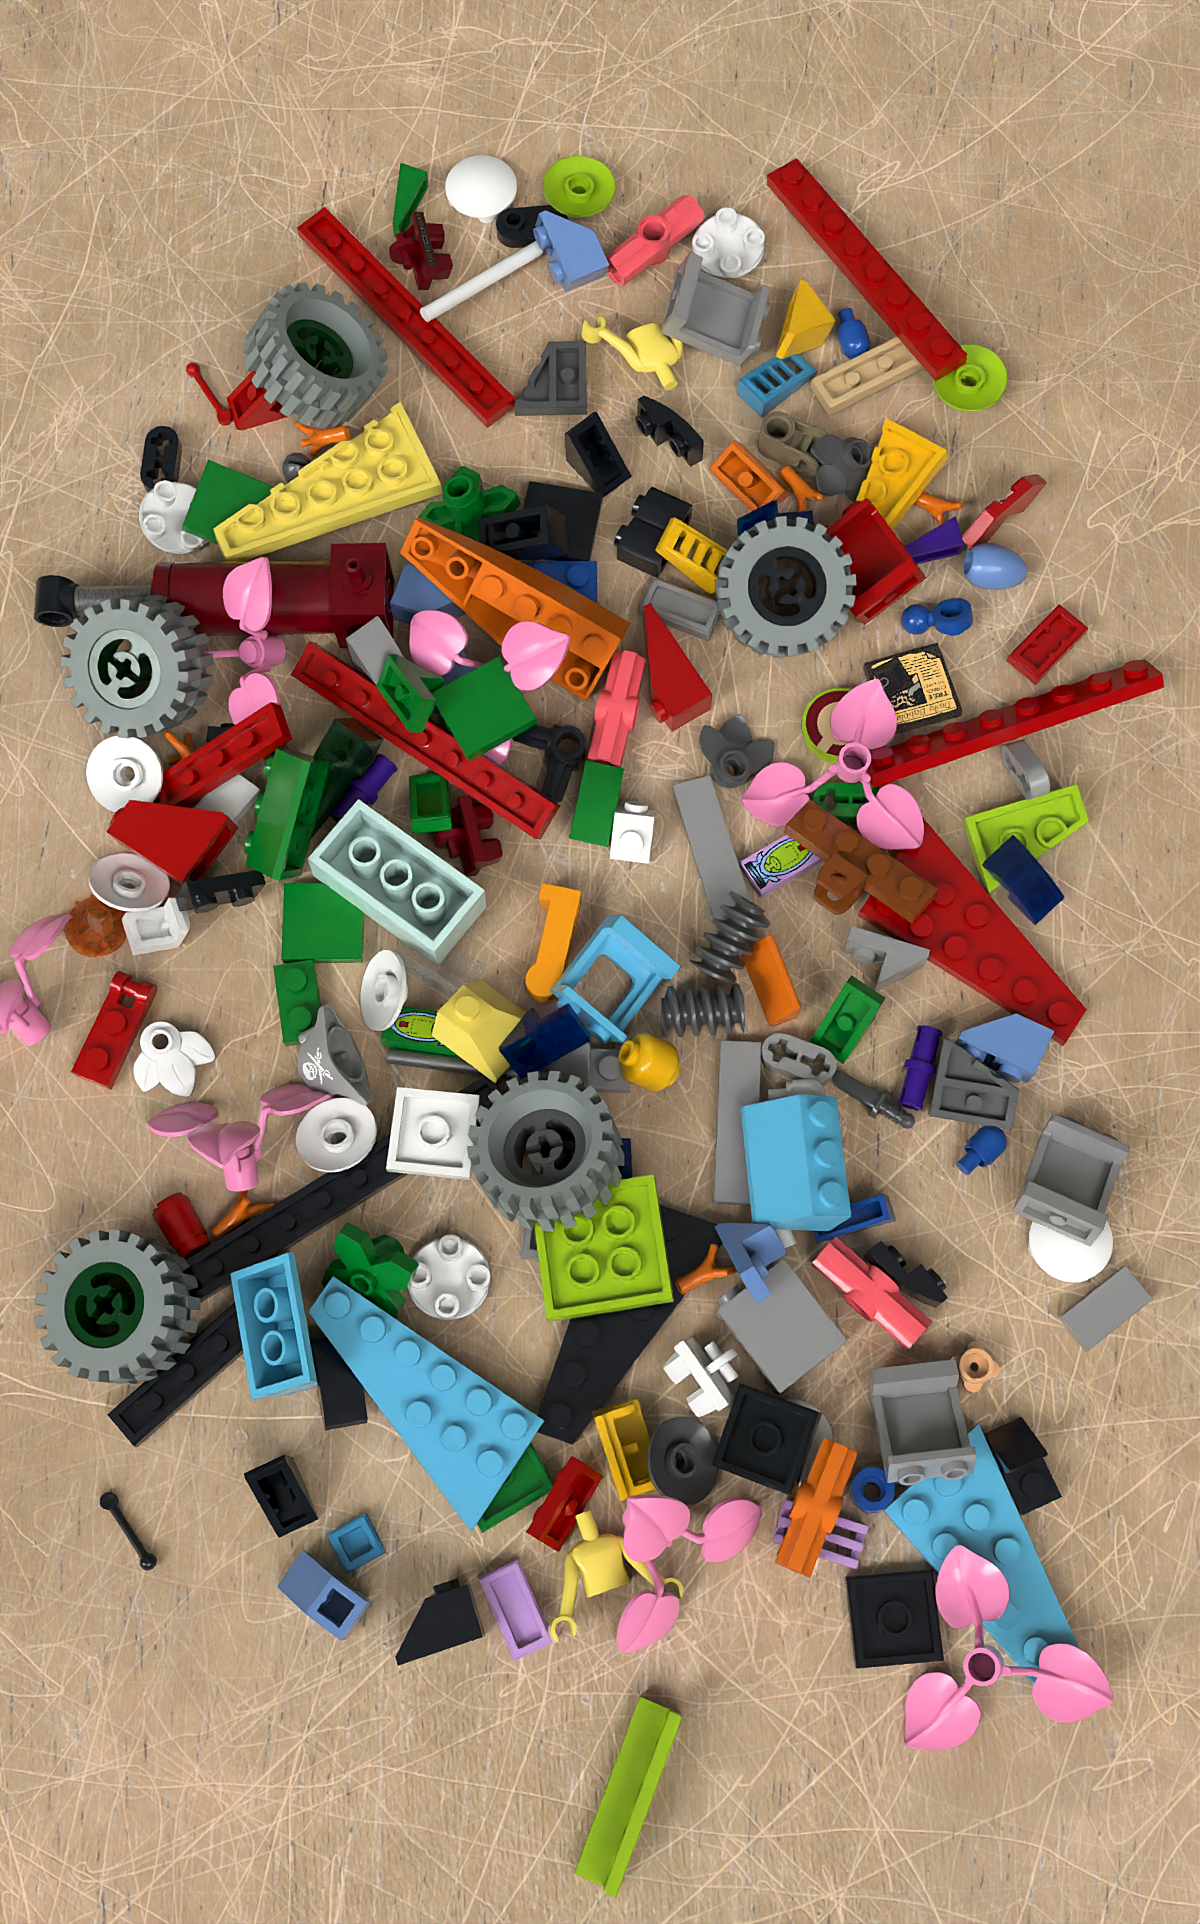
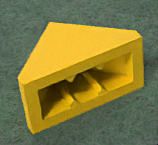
(805, 323)

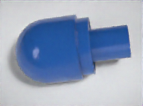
(852, 334)
(982, 1148)

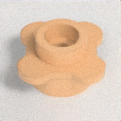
(986, 1367)

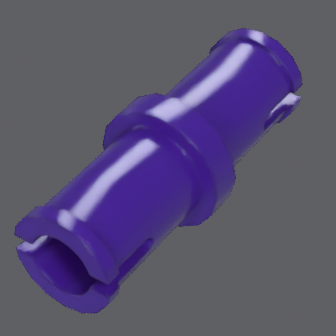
(366, 786)
(919, 1068)

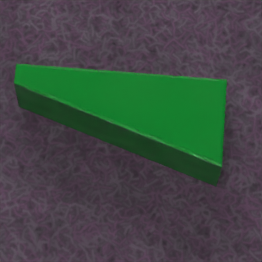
(410, 192)

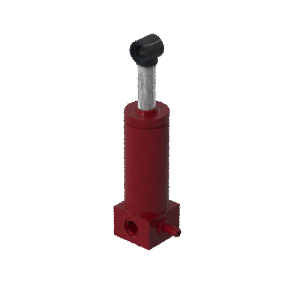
(306, 594)

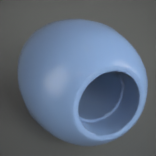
(994, 567)

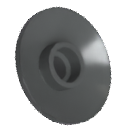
(694, 1452)

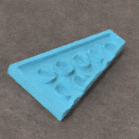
(443, 1411)
(985, 1520)

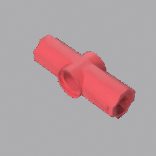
(666, 229)
(617, 709)
(871, 1293)

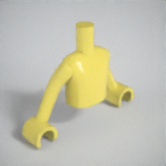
(644, 348)
(600, 1568)

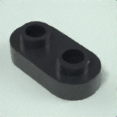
(521, 234)

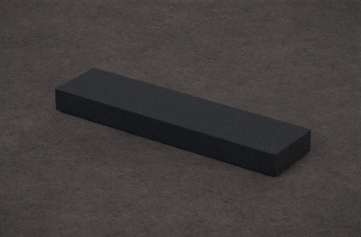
(165, 1395)

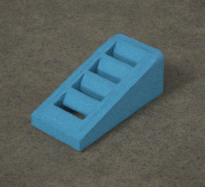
(763, 402)

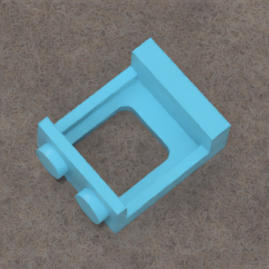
(631, 953)

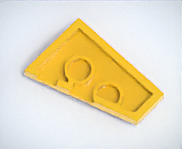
(900, 471)

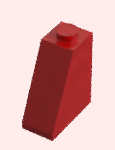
(173, 838)

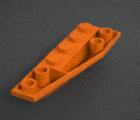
(504, 592)

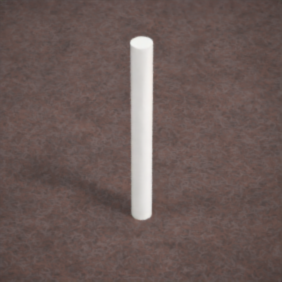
(480, 282)

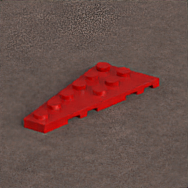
(977, 941)

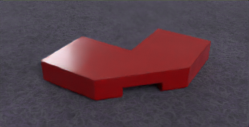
(995, 514)

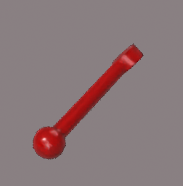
(223, 415)

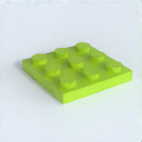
(608, 1260)

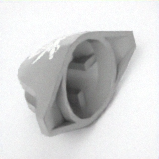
(331, 1059)

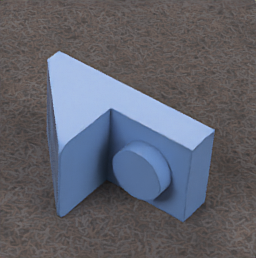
(751, 1250)

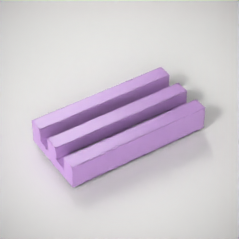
(855, 1545)

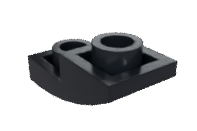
(667, 425)
(918, 1284)
(338, 1388)

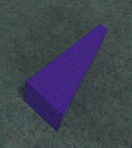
(938, 543)

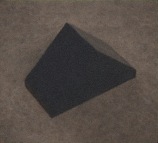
(595, 455)
(282, 1494)

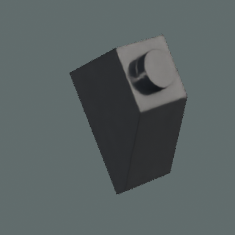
(526, 533)
(442, 1622)

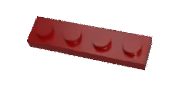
(225, 756)

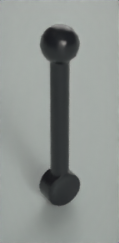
(109, 1502)

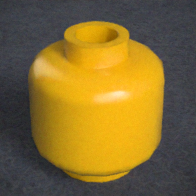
(649, 1062)

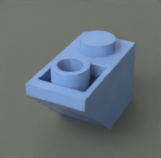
(572, 250)
(417, 594)
(1008, 1044)
(324, 1596)

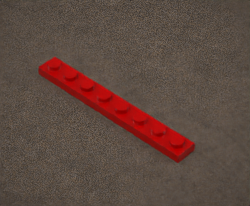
(867, 270)
(401, 313)
(1013, 721)
(434, 747)

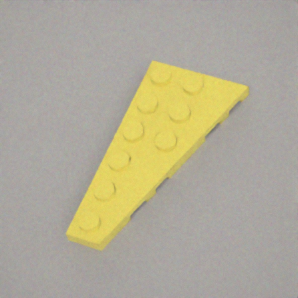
(341, 487)

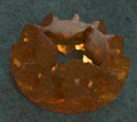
(92, 943)

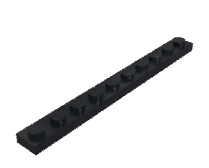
(301, 1213)

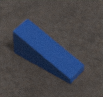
(864, 1215)

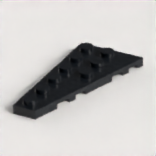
(606, 1345)

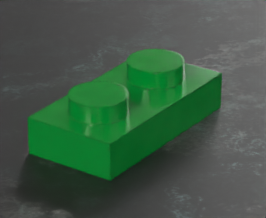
(297, 998)

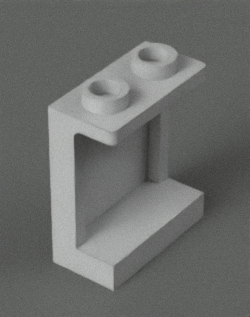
(714, 313)
(1071, 1179)
(782, 1332)
(920, 1422)

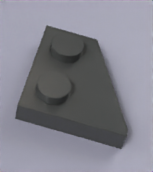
(557, 382)
(970, 1090)

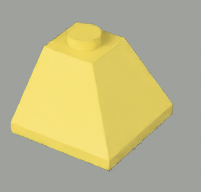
(475, 1026)

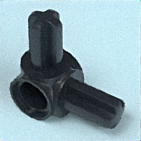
(560, 764)

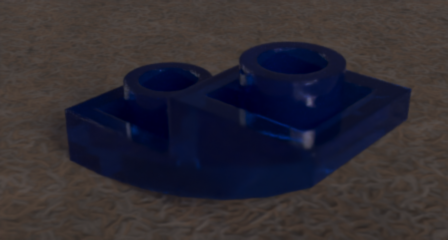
(1025, 880)

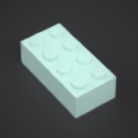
(397, 882)

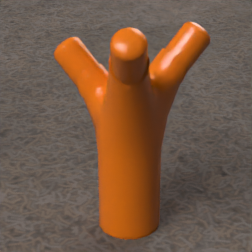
(322, 437)
(800, 487)
(937, 506)
(183, 748)
(237, 1214)
(704, 1272)

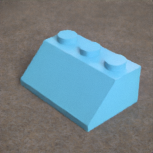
(796, 1163)
(273, 1328)

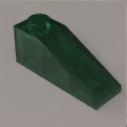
(351, 750)

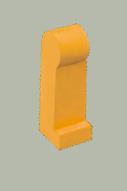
(556, 941)

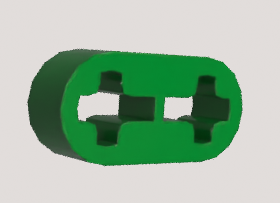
(845, 795)

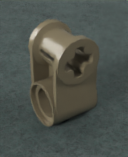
(795, 444)

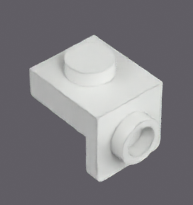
(632, 832)
(156, 928)

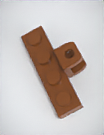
(856, 865)

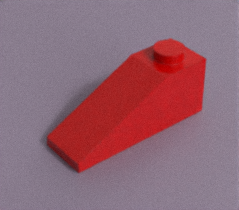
(674, 683)

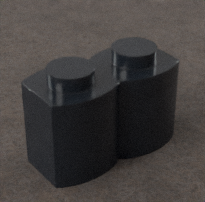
(640, 538)

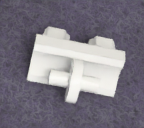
(693, 1360)

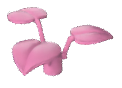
(249, 599)
(529, 648)
(866, 723)
(16, 1012)
(229, 1143)
(649, 1528)
(941, 1714)

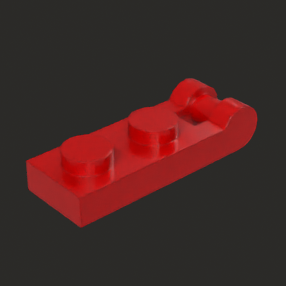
(114, 1031)

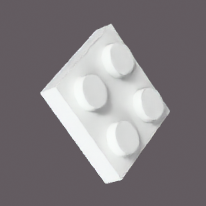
(432, 1133)

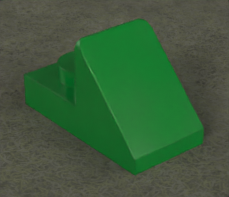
(409, 691)
(848, 1019)

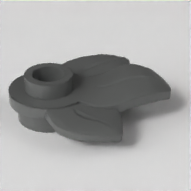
(842, 465)
(734, 747)

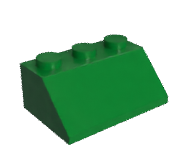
(286, 813)

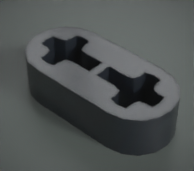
(153, 460)

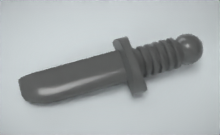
(872, 1099)

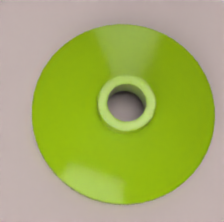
(579, 186)
(983, 371)

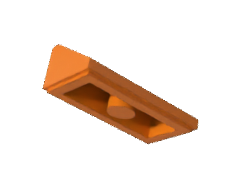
(748, 477)
(772, 982)

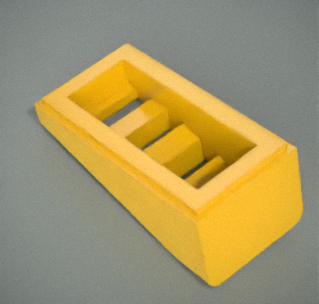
(702, 576)

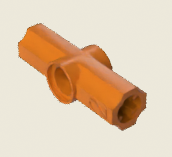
(816, 1507)

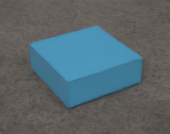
(356, 1543)

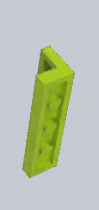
(628, 1795)

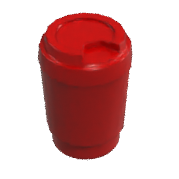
(181, 1225)

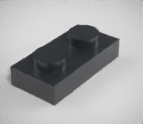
(208, 893)

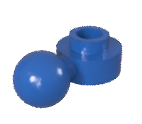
(948, 617)
(876, 1477)

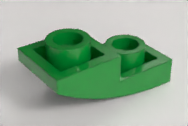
(596, 803)

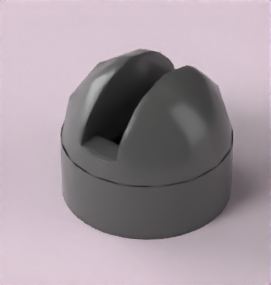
(290, 468)

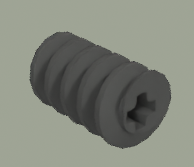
(731, 939)
(702, 1009)

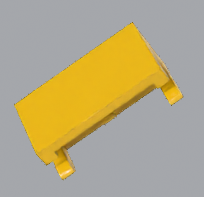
(625, 1446)

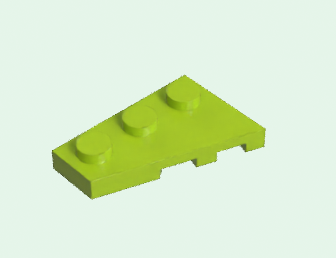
(1034, 822)

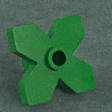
(467, 502)
(372, 1268)

